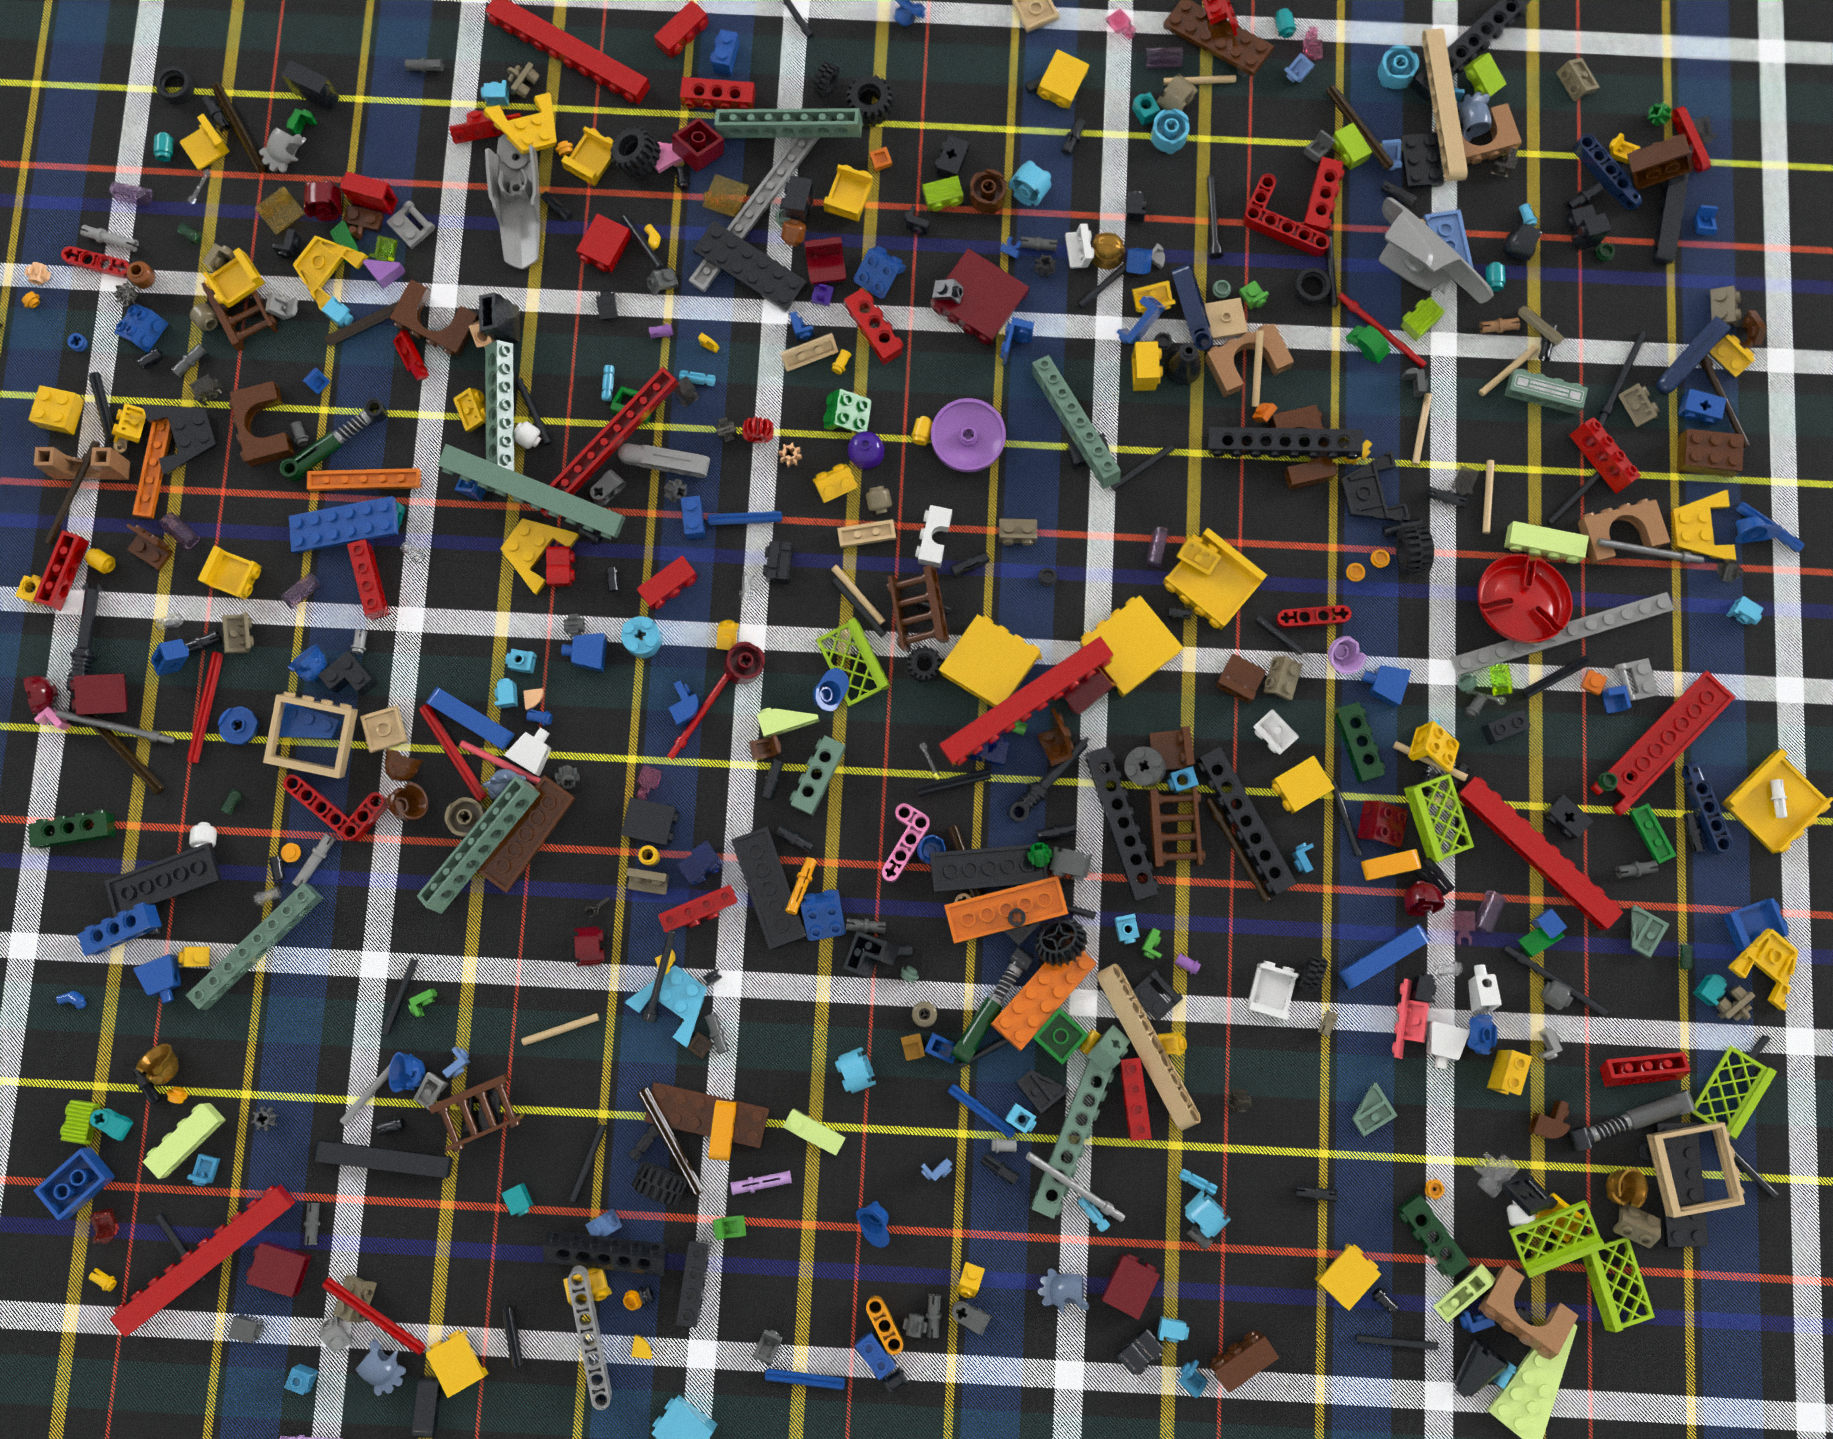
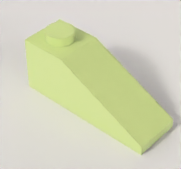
(782, 721)
(814, 1131)
(1465, 1292)

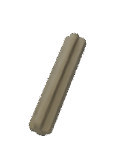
(1540, 325)

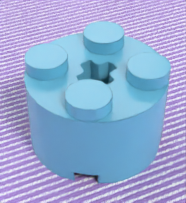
(1398, 67)
(1170, 130)
(1030, 184)
(651, 640)
(856, 1070)
(1206, 1214)

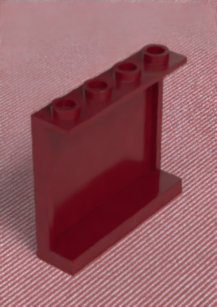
(987, 297)

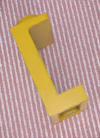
(1062, 79)
(589, 157)
(848, 192)
(234, 279)
(229, 573)
(1302, 785)
(1509, 1072)
(1349, 1276)
(455, 1363)

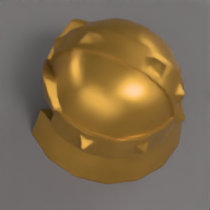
(1108, 250)
(159, 1064)
(1627, 1187)

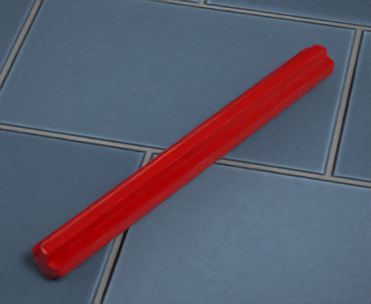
(205, 707)
(453, 752)
(373, 1316)

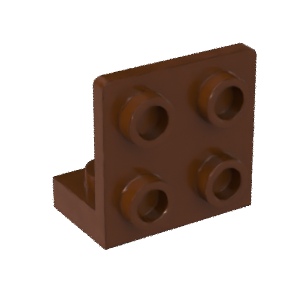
(149, 547)
(1241, 678)
(1056, 741)
(1174, 747)

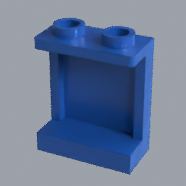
(1153, 311)
(1752, 920)

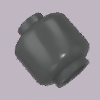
(1556, 995)

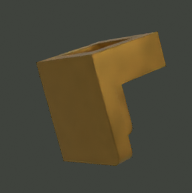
(913, 1047)

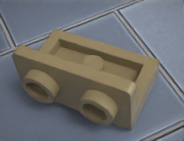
(1725, 305)
(236, 633)
(1282, 677)
(1638, 1226)
(360, 1288)

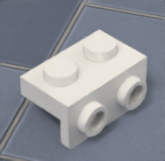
(1079, 247)
(1275, 732)

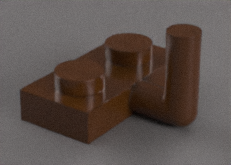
(362, 220)
(1754, 328)

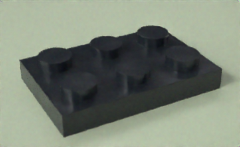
(1421, 160)

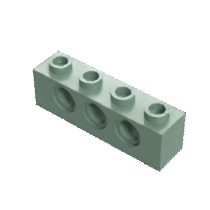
(809, 804)

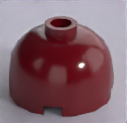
(40, 693)
(1423, 898)

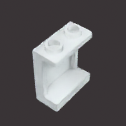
(1272, 990)

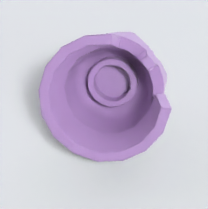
(1345, 655)

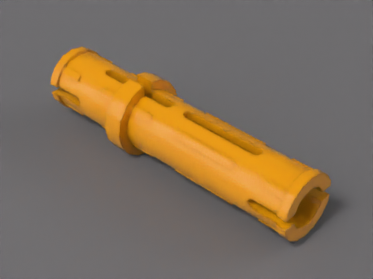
(804, 877)

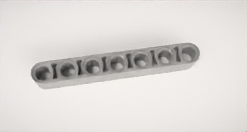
(590, 1347)

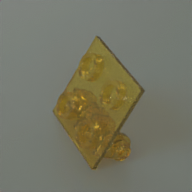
(725, 196)
(279, 210)

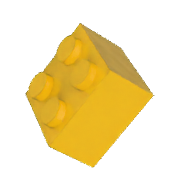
(1145, 366)
(56, 410)

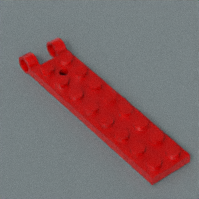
(1667, 739)

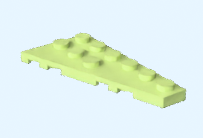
(1531, 1392)

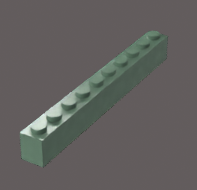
(531, 491)

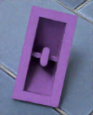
(384, 271)

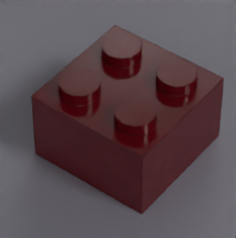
(698, 144)

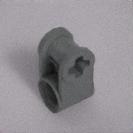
(608, 487)
(974, 1318)

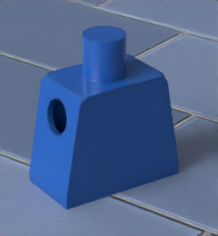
(587, 651)
(1387, 684)
(160, 977)

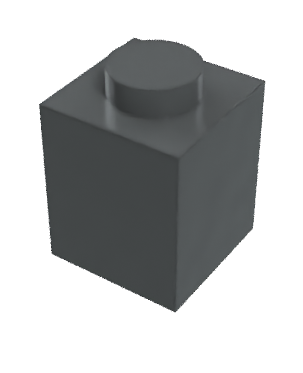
(246, 1328)

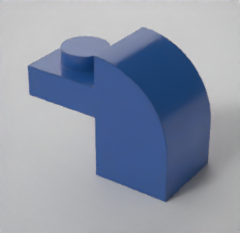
(686, 709)

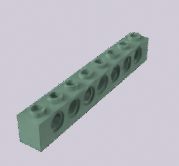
(788, 123)
(499, 404)
(1076, 422)
(478, 844)
(254, 947)
(1053, 1207)

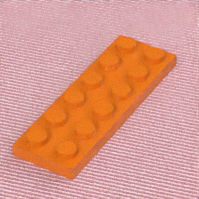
(990, 912)
(1040, 999)

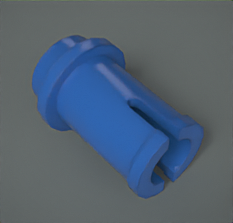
(540, 717)

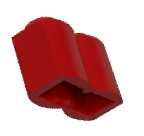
(559, 566)

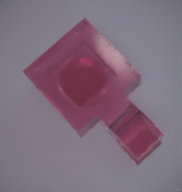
(1120, 22)
(1312, 46)
(648, 780)

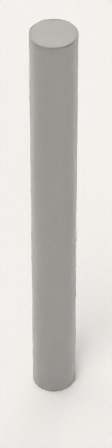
(365, 1096)

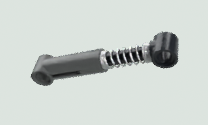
(1675, 1104)

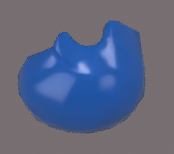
(928, 845)

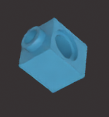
(1188, 774)
(301, 1379)

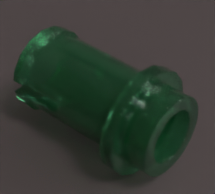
(193, 235)
(231, 801)
(1686, 957)

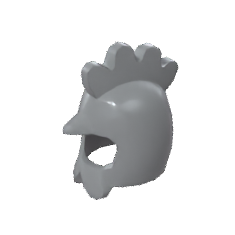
(281, 150)

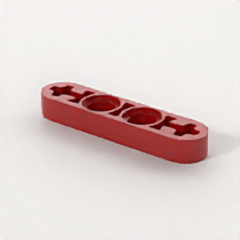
(1685, 125)
(96, 263)
(1313, 616)

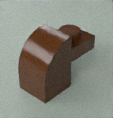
(1553, 1125)

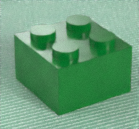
(1060, 1036)

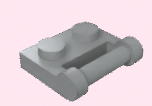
(406, 229)
(1642, 679)

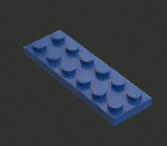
(343, 524)

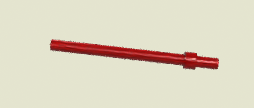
(1353, 306)
(681, 741)

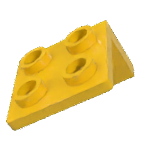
(204, 144)
(1435, 742)

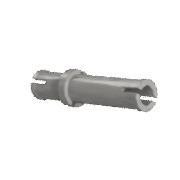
(101, 236)
(313, 861)

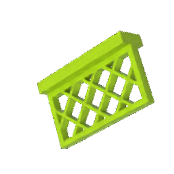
(867, 653)
(1426, 826)
(1751, 1097)
(1558, 1255)
(1604, 1293)

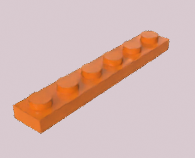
(152, 472)
(364, 479)

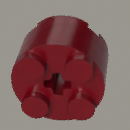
(322, 200)
(748, 653)
(588, 946)

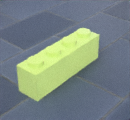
(1546, 542)
(184, 1140)

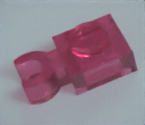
(1464, 922)

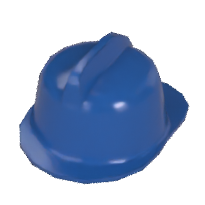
(1755, 529)
(831, 689)
(873, 1224)

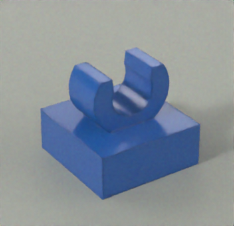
(1010, 249)
(316, 380)

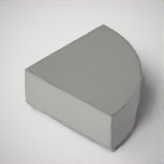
(1158, 256)

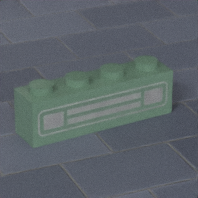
(1546, 391)

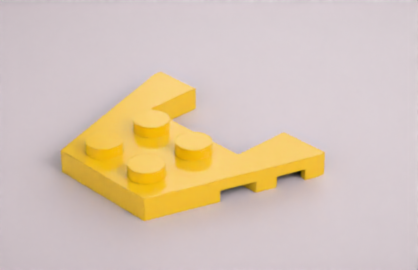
(527, 130)
(320, 261)
(1694, 527)
(527, 546)
(1772, 956)

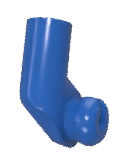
(73, 997)

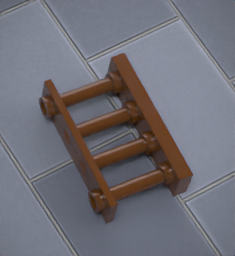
(228, 322)
(936, 613)
(1159, 838)
(461, 1101)

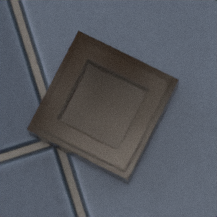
(700, 1045)

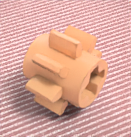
(37, 273)
(792, 450)

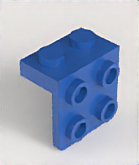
(878, 271)
(141, 327)
(823, 915)

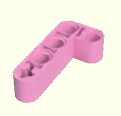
(902, 846)

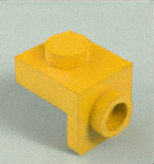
(1620, 148)
(1366, 445)
(727, 634)
(194, 957)
(1173, 1043)
(970, 1280)

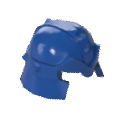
(309, 664)
(405, 1072)

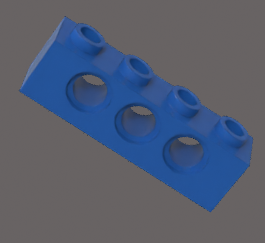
(119, 930)

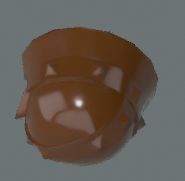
(400, 767)
(408, 802)

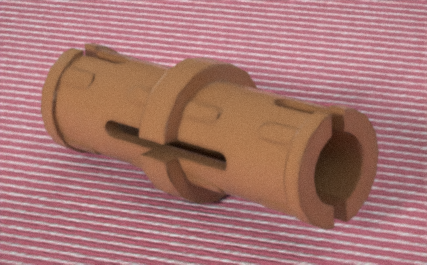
(1499, 325)

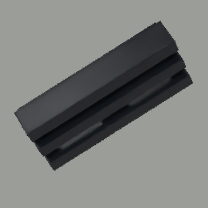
(1433, 878)

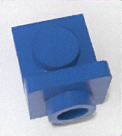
(800, 331)
(1476, 1324)

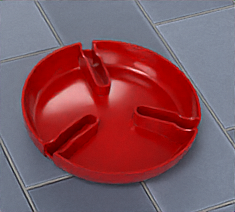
(1524, 599)

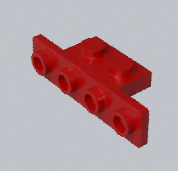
(1219, 10)
(477, 127)
(698, 909)

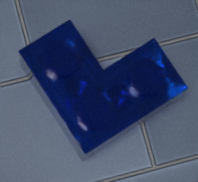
(992, 753)
(701, 863)

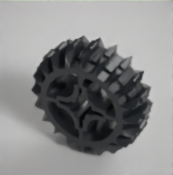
(1065, 939)

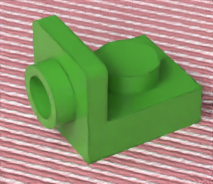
(1253, 295)
(1152, 941)
(424, 998)

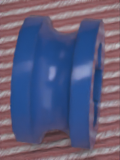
(72, 340)

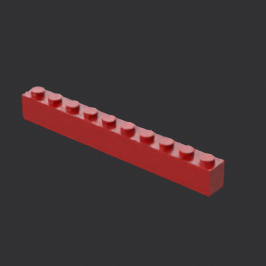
(568, 49)
(614, 433)
(1026, 701)
(1539, 853)
(201, 1261)

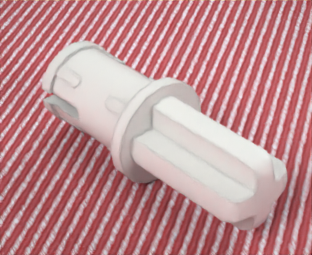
(1779, 798)

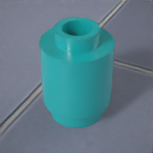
(1285, 23)
(163, 147)
(1495, 276)

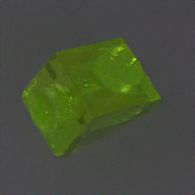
(385, 249)

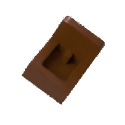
(765, 748)

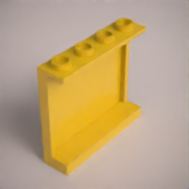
(1221, 592)
(1138, 643)
(989, 661)
(1756, 811)

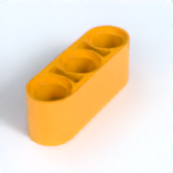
(1391, 865)
(722, 1130)
(885, 1335)

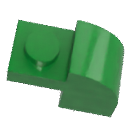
(1370, 341)

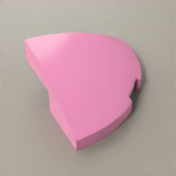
(667, 157)

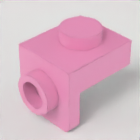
(49, 714)

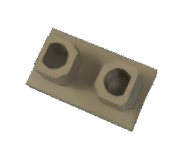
(527, 74)
(1736, 1006)

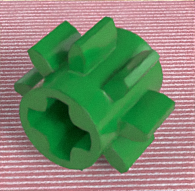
(1659, 114)
(1039, 854)

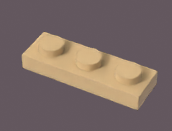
(809, 352)
(866, 533)

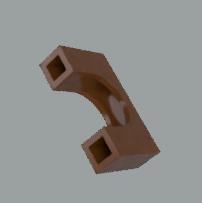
(407, 316)
(246, 405)
(1316, 470)

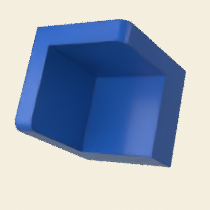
(1139, 260)
(1616, 699)
(1549, 922)

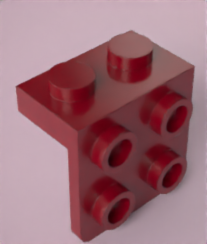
(825, 260)
(1382, 823)

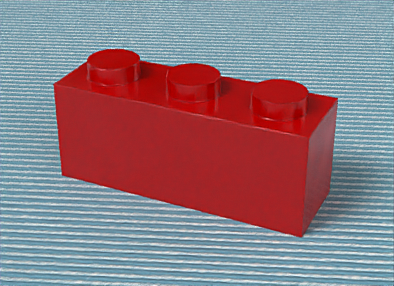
(681, 29)
(667, 583)

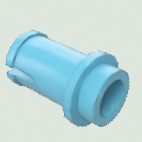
(1527, 215)
(1503, 1378)

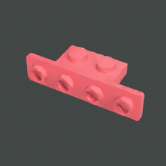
(1412, 1020)

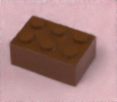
(1660, 161)
(1710, 453)
(1243, 1360)

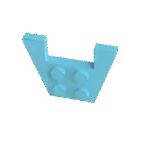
(679, 994)

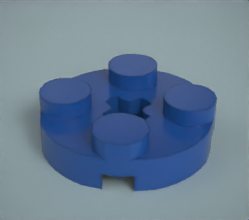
(249, 725)
(1482, 1034)

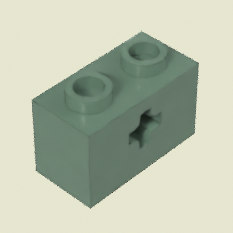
(1109, 1048)

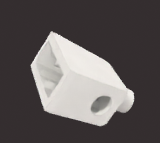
(530, 751)
(1483, 991)
(1445, 1042)

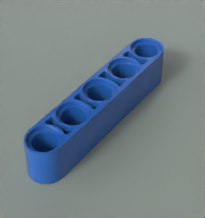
(470, 718)
(1384, 956)

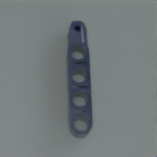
(1607, 163)
(1193, 306)
(1692, 355)
(1705, 818)

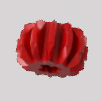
(758, 430)

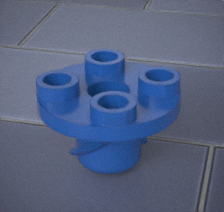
(905, 13)

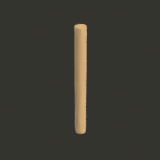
(1206, 79)
(1257, 368)
(1507, 371)
(1421, 429)
(1488, 497)
(859, 596)
(1428, 760)
(560, 1029)

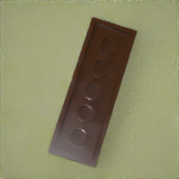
(1242, 51)
(527, 835)
(695, 1111)

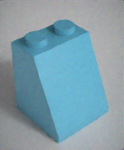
(683, 1422)

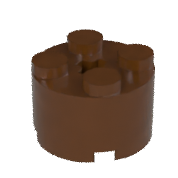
(988, 191)

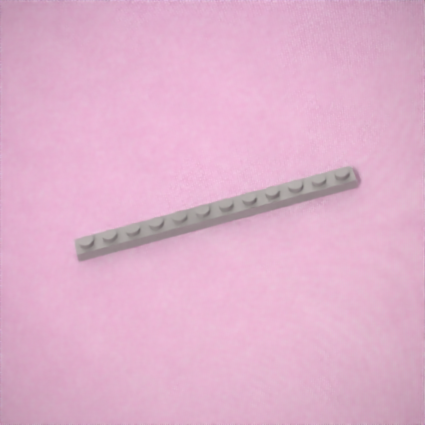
(758, 202)
(1573, 631)

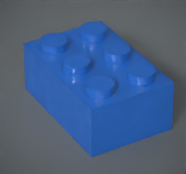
(74, 1183)

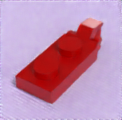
(410, 355)

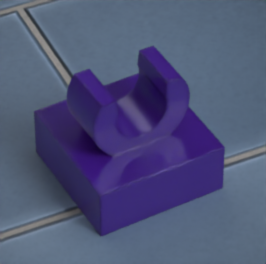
(822, 294)

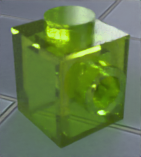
(1500, 679)

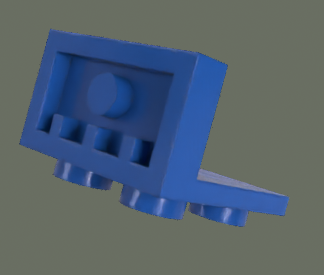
(1019, 330)

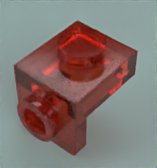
(104, 1225)

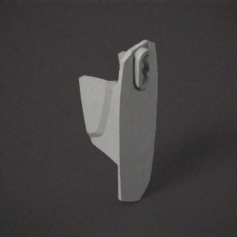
(516, 201)
(1423, 256)

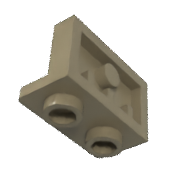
(1577, 78)
(218, 257)
(1638, 404)
(1018, 531)
(647, 881)

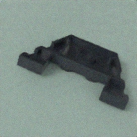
(190, 432)
(1365, 494)

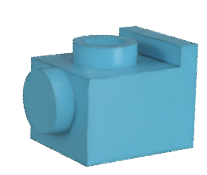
(496, 93)
(337, 312)
(1745, 611)
(527, 663)
(506, 694)
(1121, 922)
(1013, 1115)
(1172, 1329)

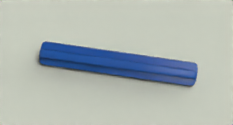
(744, 518)
(1785, 537)
(982, 1111)
(804, 1379)

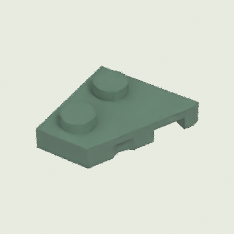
(1645, 931)
(1373, 1111)

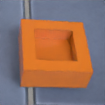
(880, 158)
(1264, 412)
(1593, 682)

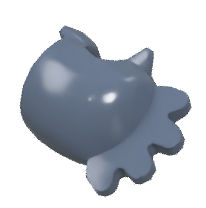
(1474, 114)
(499, 782)
(1063, 1289)
(381, 1369)

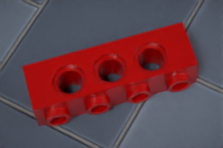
(710, 87)
(1326, 169)
(863, 300)
(1605, 464)
(61, 570)
(368, 579)
(1644, 1069)
(1135, 1099)

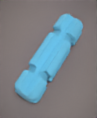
(698, 378)
(607, 384)
(1198, 1182)
(1094, 1214)

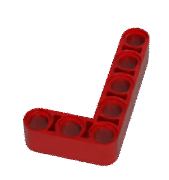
(1279, 222)
(333, 811)

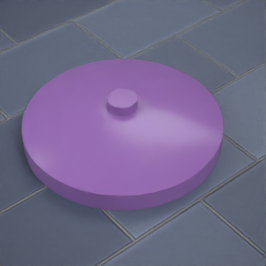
(968, 435)

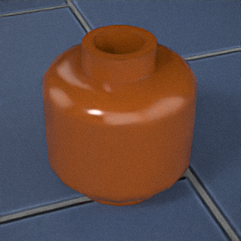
(793, 232)
(141, 274)

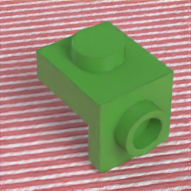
(729, 1227)

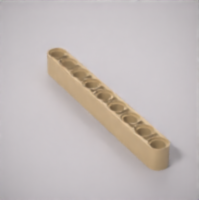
(1444, 105)
(1148, 1047)

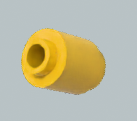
(922, 430)
(100, 560)
(645, 851)

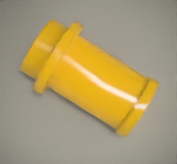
(841, 361)
(1089, 1042)
(103, 1280)

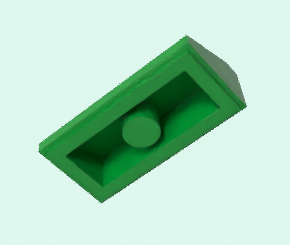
(343, 237)
(1537, 941)

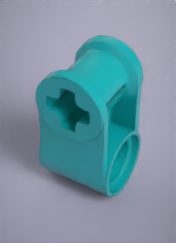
(114, 1124)

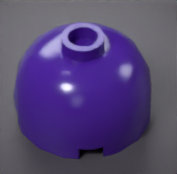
(866, 450)

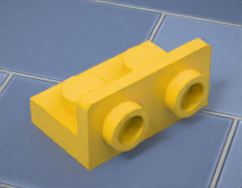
(1732, 355)
(471, 408)
(130, 423)
(1199, 554)
(598, 1285)

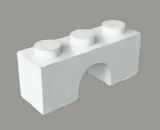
(936, 520)

